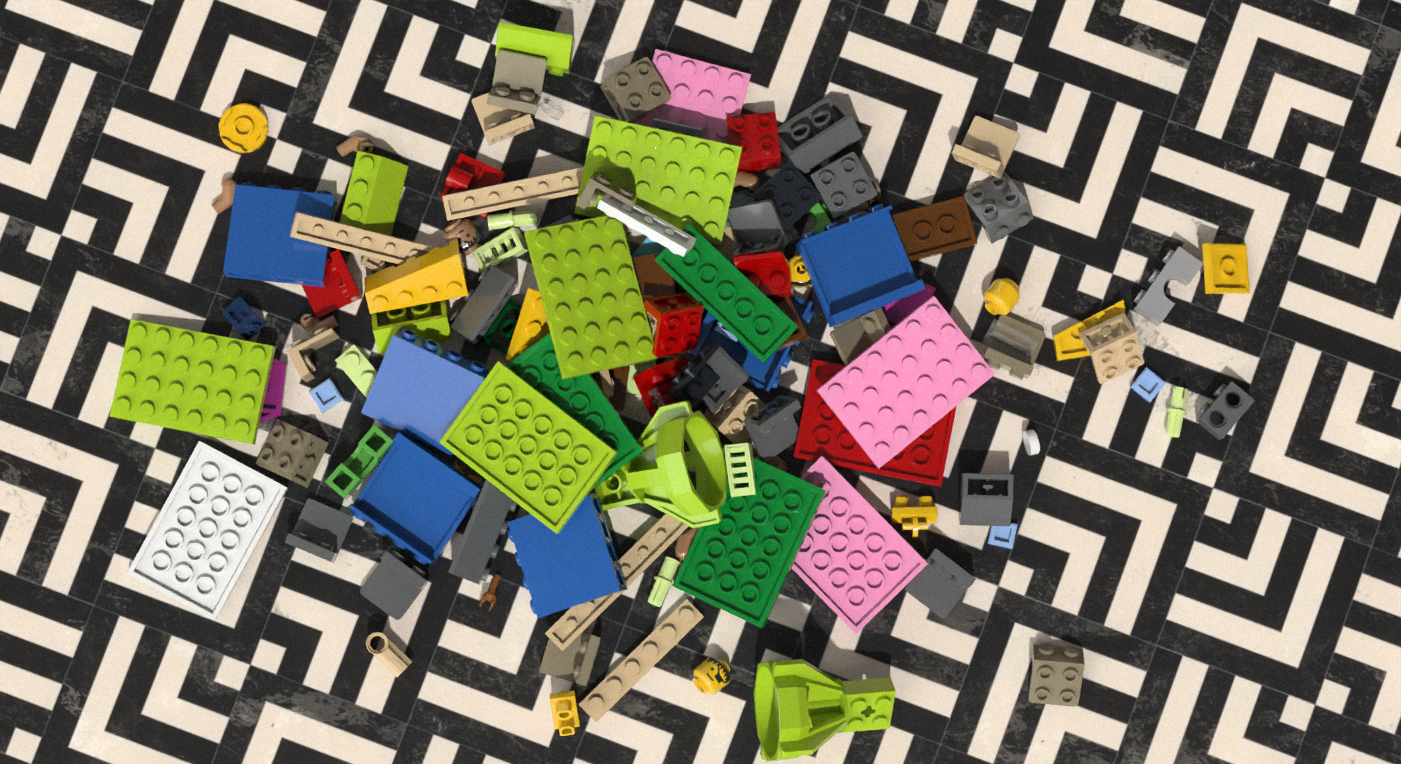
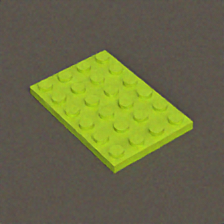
(669, 172)
(590, 295)
(192, 381)
(528, 447)

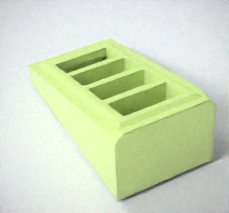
(505, 237)
(749, 468)

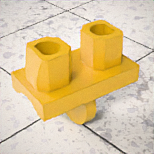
(914, 517)
(564, 712)

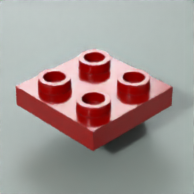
(470, 175)

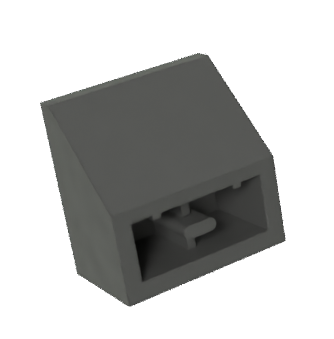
(986, 499)

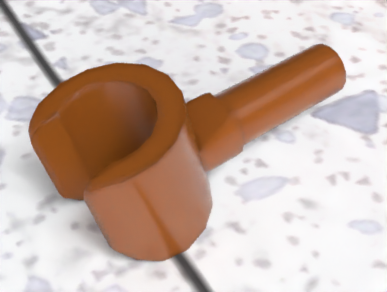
(490, 595)

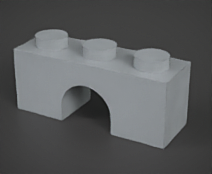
(1179, 267)

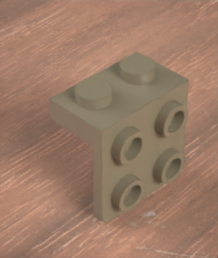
(998, 359)
(1056, 675)

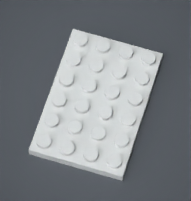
(207, 530)

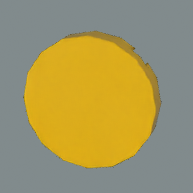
(243, 128)

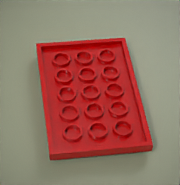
(826, 436)

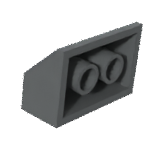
(817, 134)
(483, 304)

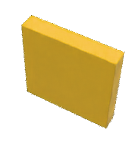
(1225, 268)

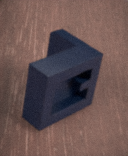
(243, 318)

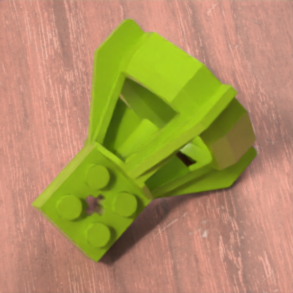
(661, 471)
(805, 707)

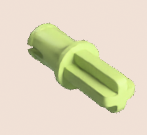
(512, 219)
(1176, 411)
(663, 581)

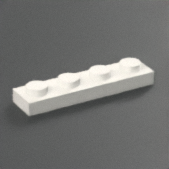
(648, 224)

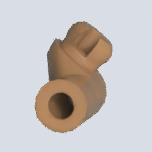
(747, 180)

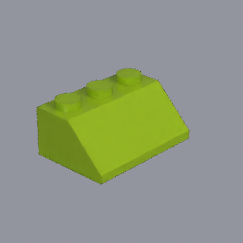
(553, 46)
(374, 193)
(426, 320)

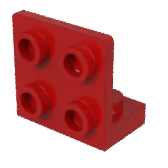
(758, 140)
(767, 272)
(339, 287)
(677, 322)
(658, 376)

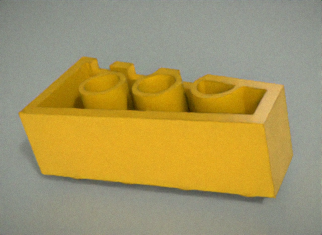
(418, 281)

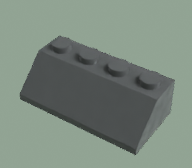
(482, 534)

